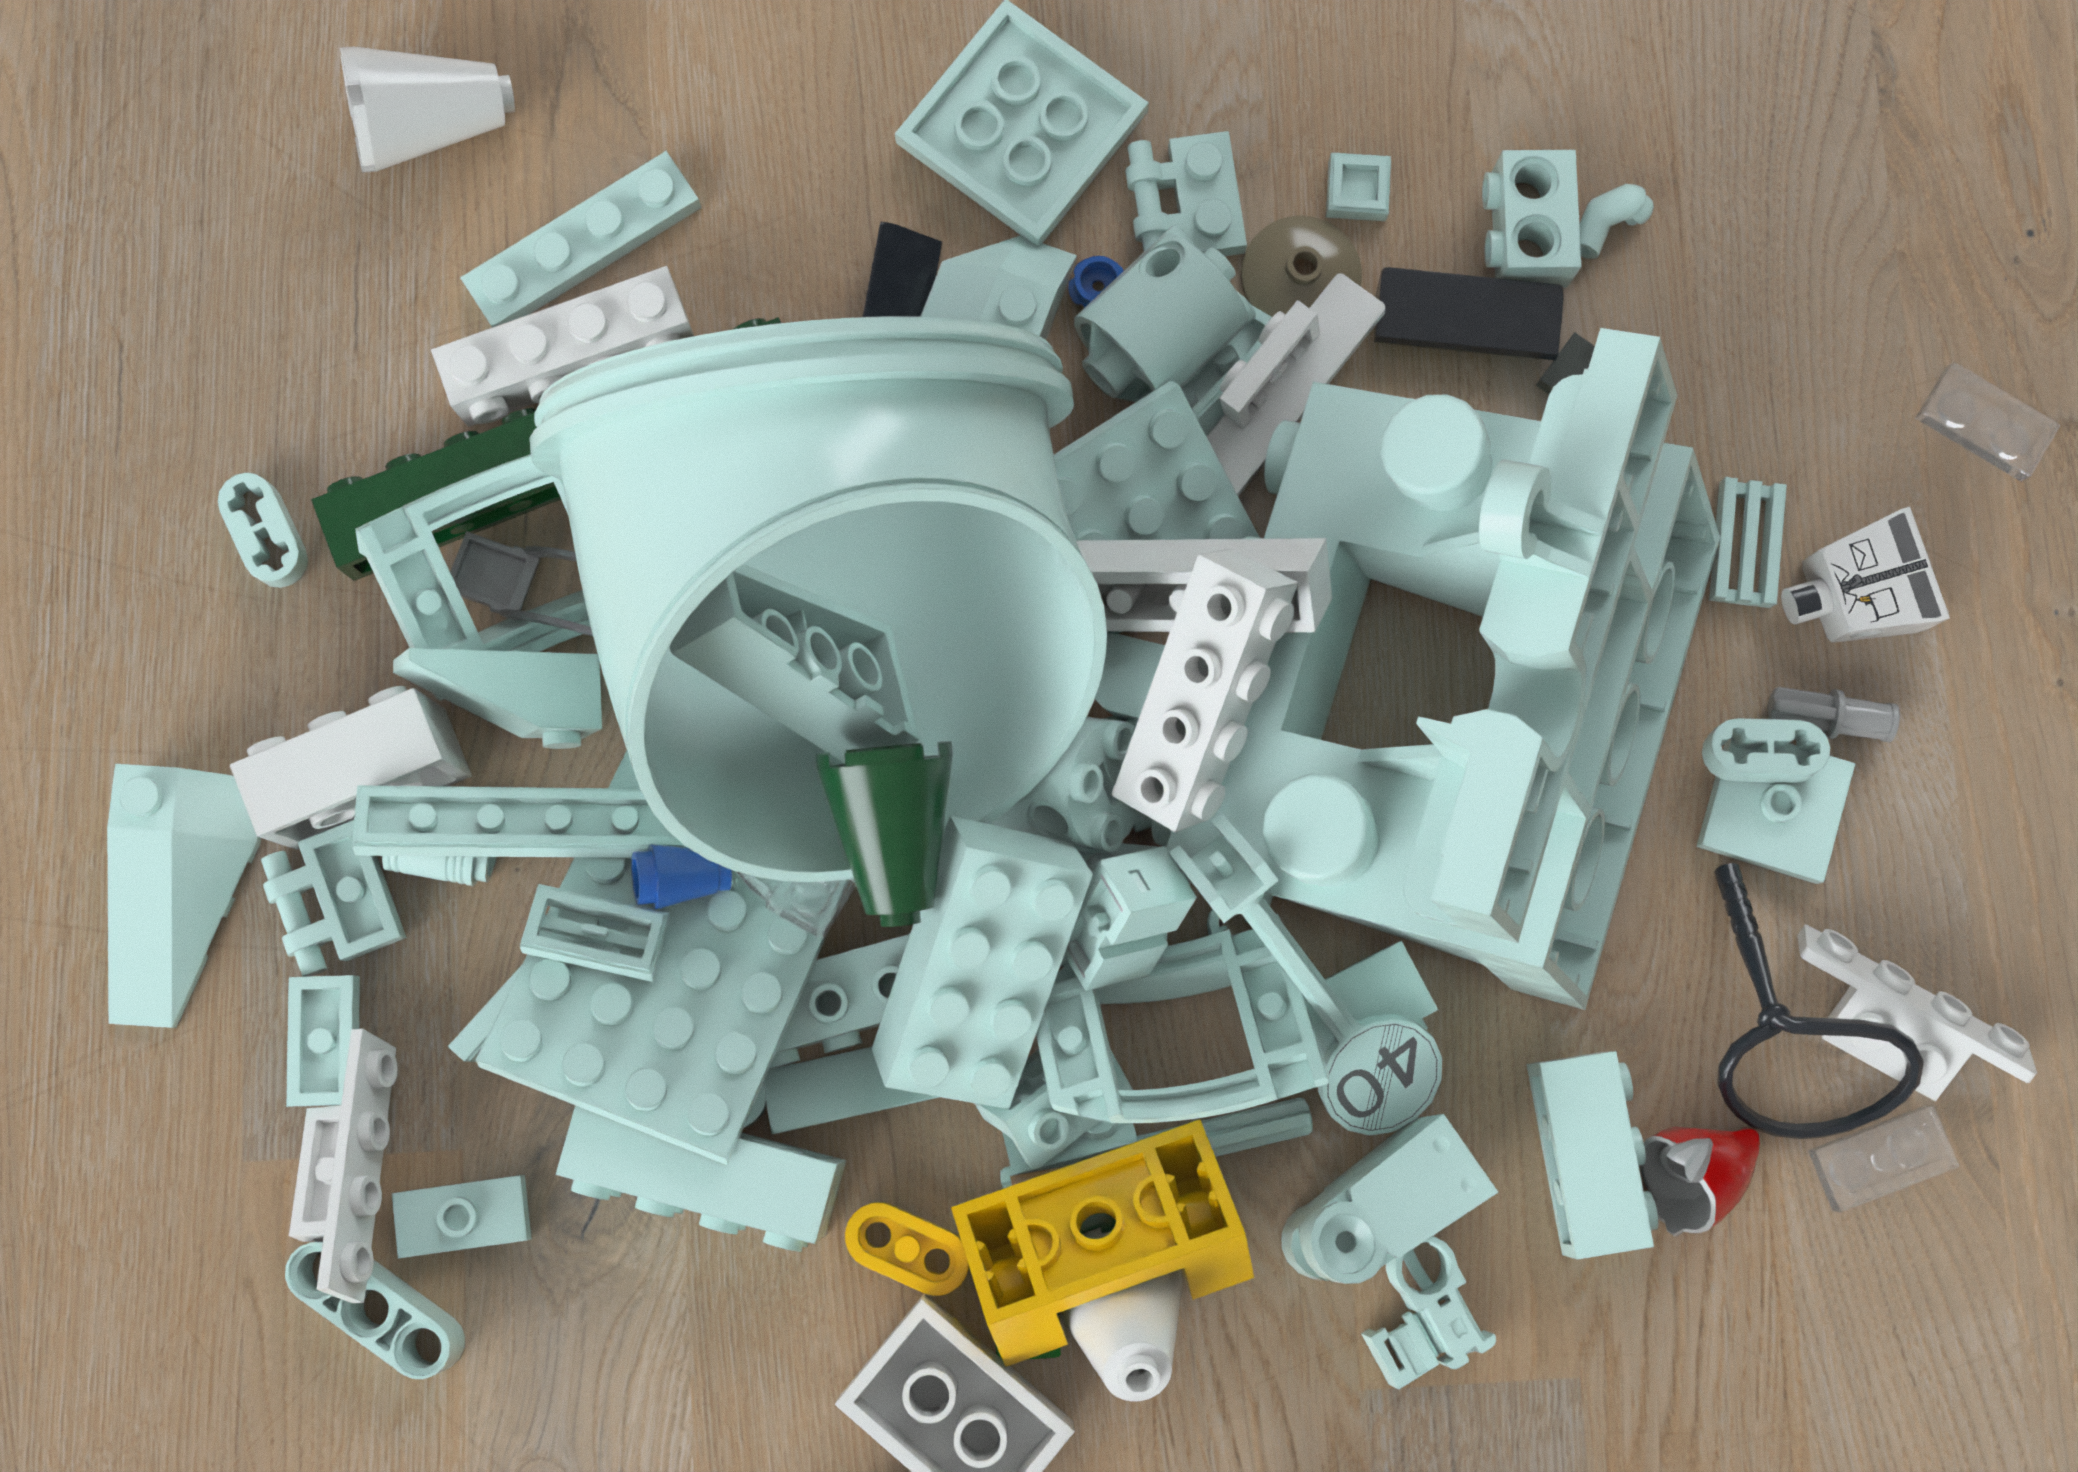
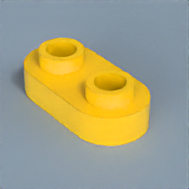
(906, 1252)

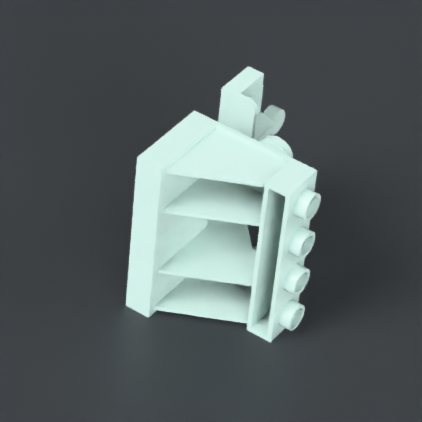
(1589, 578)

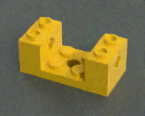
(1036, 1262)

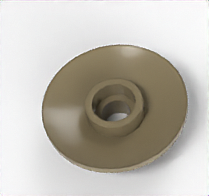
(1268, 263)

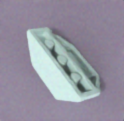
(1003, 285)

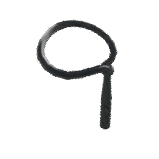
(1777, 1018)

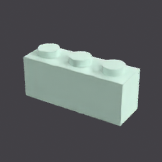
(1592, 1155)

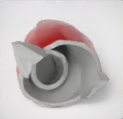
(1698, 1174)

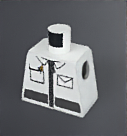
(1870, 584)

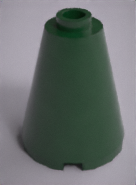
(891, 824)

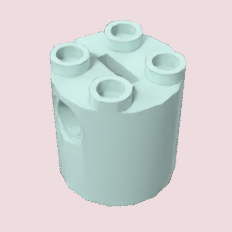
(1161, 318)
(1076, 795)

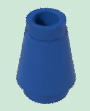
(674, 876)

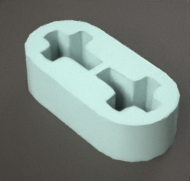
(250, 536)
(1766, 737)

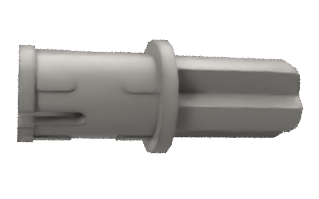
(1836, 713)

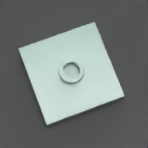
(1778, 824)

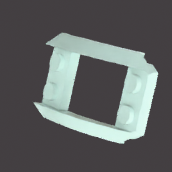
(421, 585)
(1271, 1010)

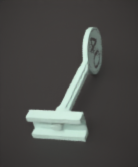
(1377, 1067)

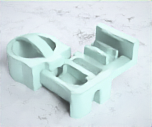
(1433, 1326)

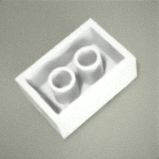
(313, 778)
(951, 1402)

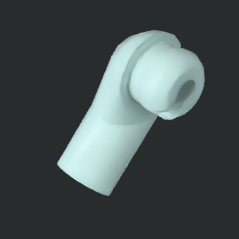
(1621, 204)

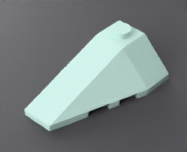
(172, 873)

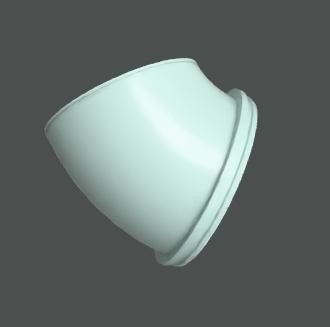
(867, 467)

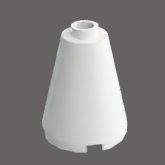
(419, 103)
(1130, 1334)

